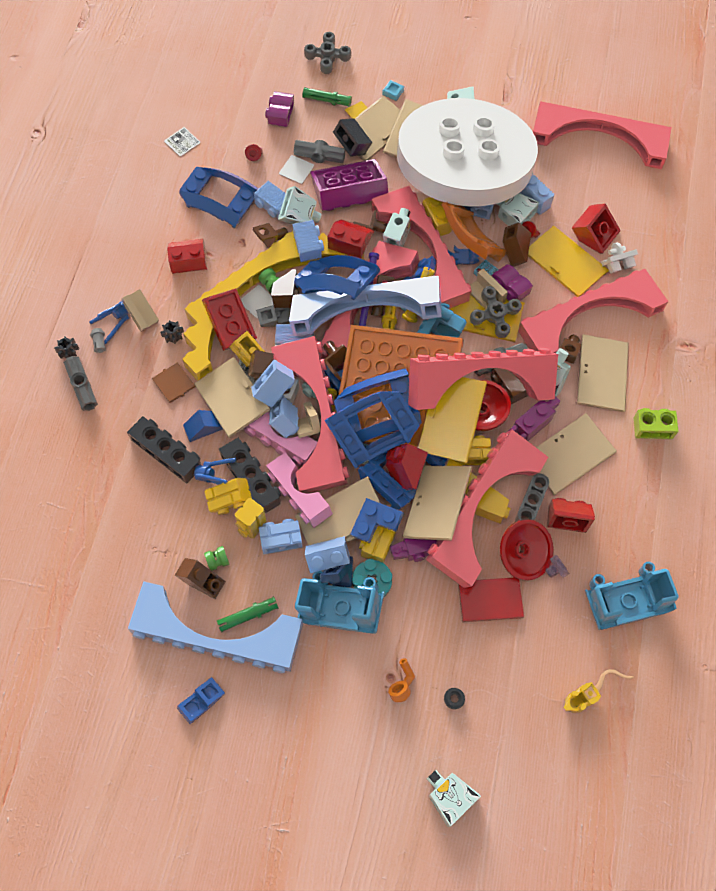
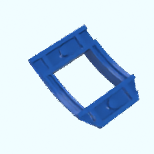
(238, 206)
(314, 277)
(398, 382)
(350, 440)
(386, 485)

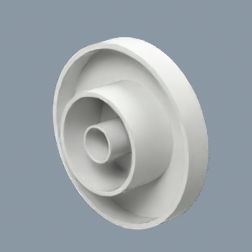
(466, 152)

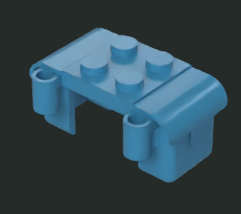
(447, 325)
(633, 598)
(339, 606)

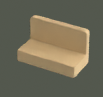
(484, 280)
(139, 310)
(310, 424)

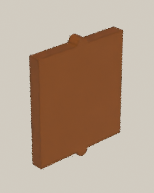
(173, 382)

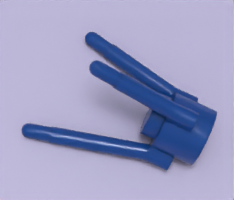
(118, 311)
(206, 473)

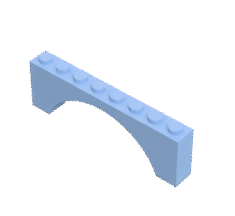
(416, 295)
(270, 647)

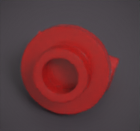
(253, 152)
(530, 226)

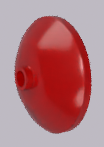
(495, 405)
(535, 549)

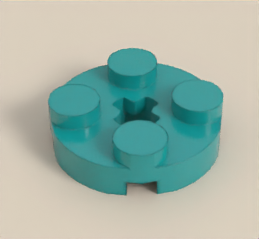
(373, 568)

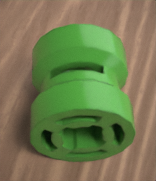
(267, 278)
(221, 558)

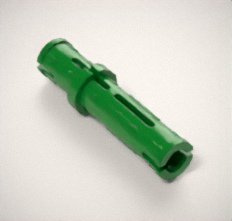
(333, 98)
(247, 614)

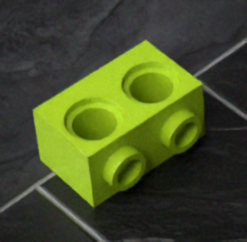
(656, 428)

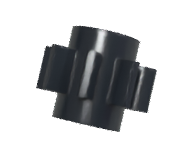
(172, 332)
(66, 347)

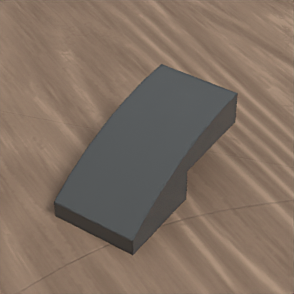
(270, 317)

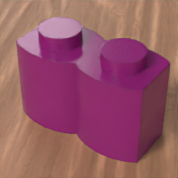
(280, 108)
(514, 283)

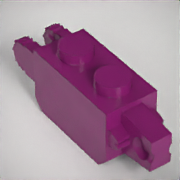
(535, 418)
(412, 549)

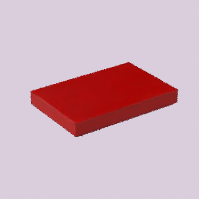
(228, 317)
(491, 600)

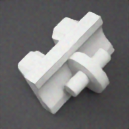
(613, 262)

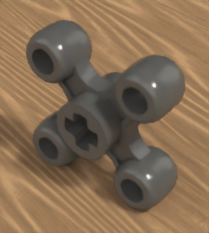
(327, 52)
(499, 307)

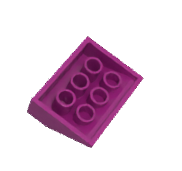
(349, 184)

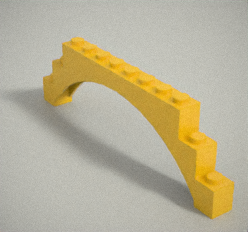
(200, 337)

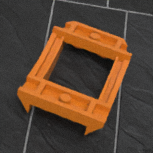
(470, 234)

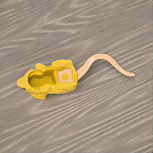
(587, 694)

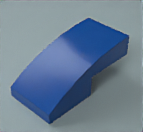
(201, 700)

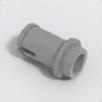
(98, 340)

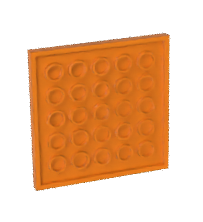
(382, 351)

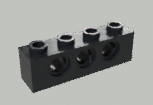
(144, 429)
(238, 450)

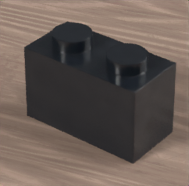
(352, 137)

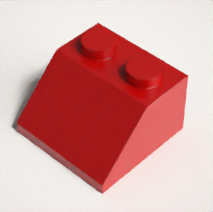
(596, 228)
(349, 238)
(187, 256)
(406, 465)
(570, 515)

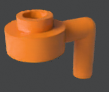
(400, 690)

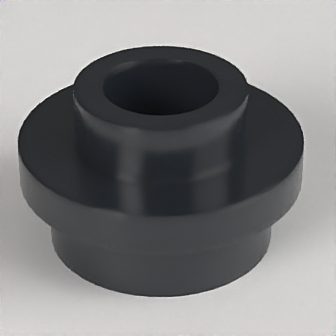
(460, 695)

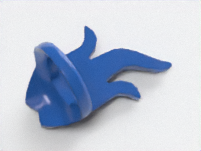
(464, 256)

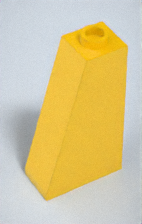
(492, 504)

